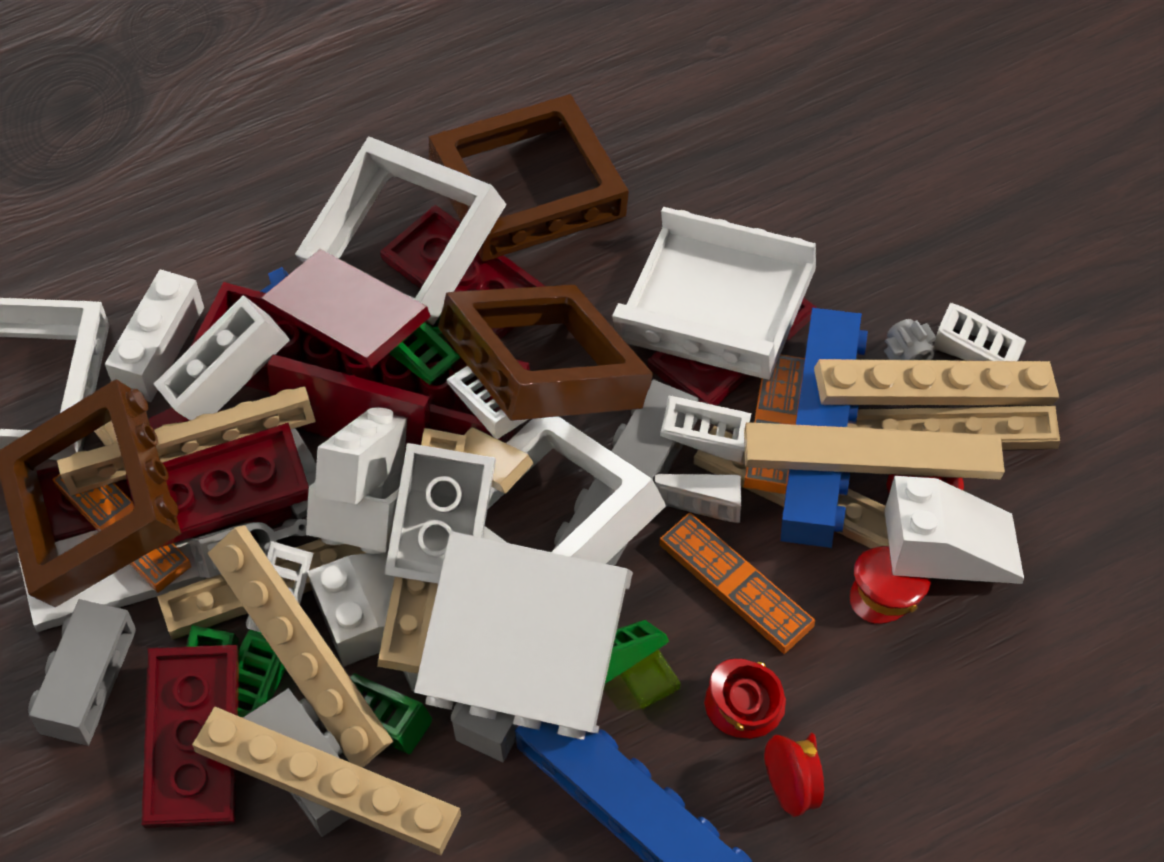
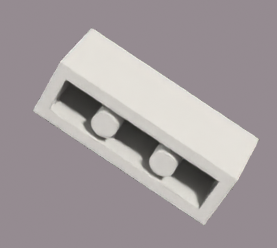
(155, 332)
(221, 360)
(360, 456)

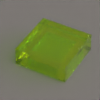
(651, 679)

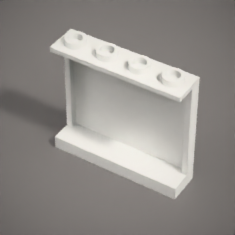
(718, 293)
(522, 634)

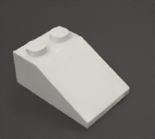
(436, 495)
(360, 525)
(949, 534)
(354, 603)

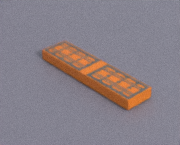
(777, 405)
(108, 505)
(737, 583)

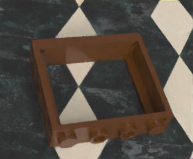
(549, 219)
(522, 394)
(147, 527)

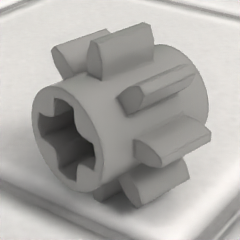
(910, 341)

